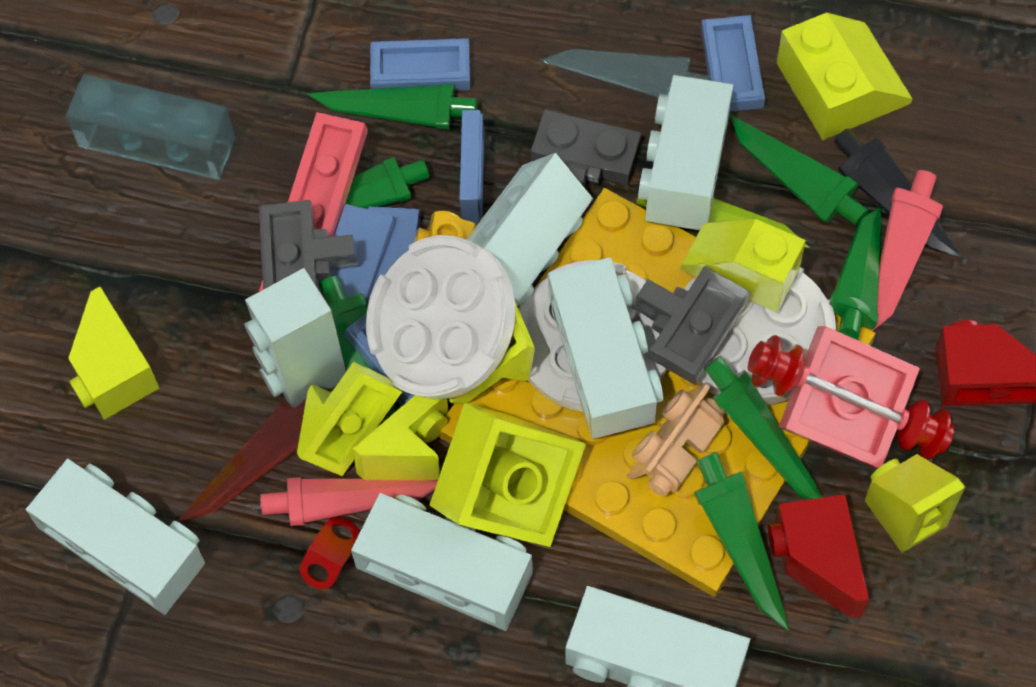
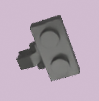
(587, 147)
(293, 243)
(691, 321)

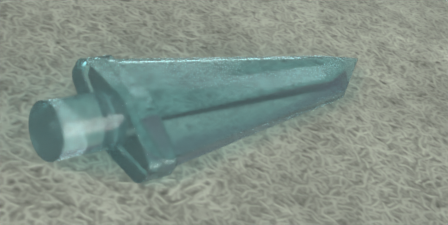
(633, 71)

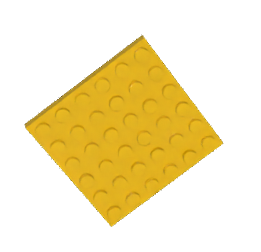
(662, 529)

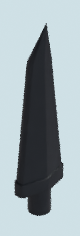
(879, 176)

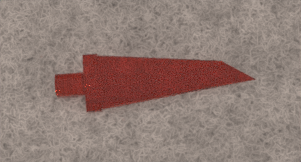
(263, 451)

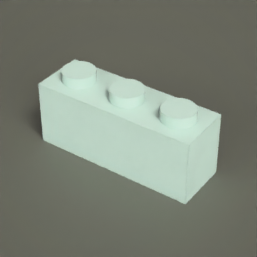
(686, 152)
(532, 220)
(294, 338)
(604, 347)
(117, 534)
(443, 560)
(650, 646)

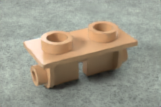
(662, 454)

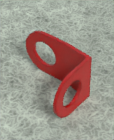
(328, 552)

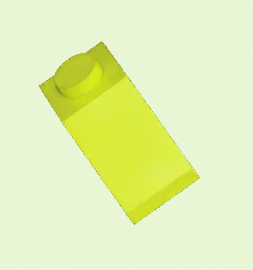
(750, 255)
(108, 360)
(913, 499)

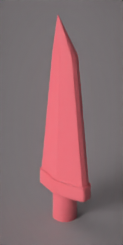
(907, 232)
(329, 498)

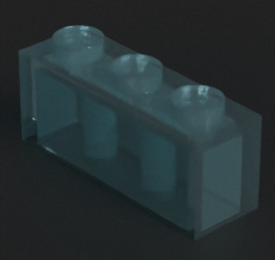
(151, 126)

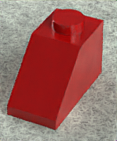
(983, 366)
(821, 551)

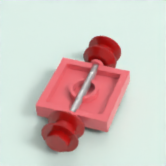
(850, 397)

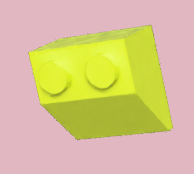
(839, 73)
(506, 475)

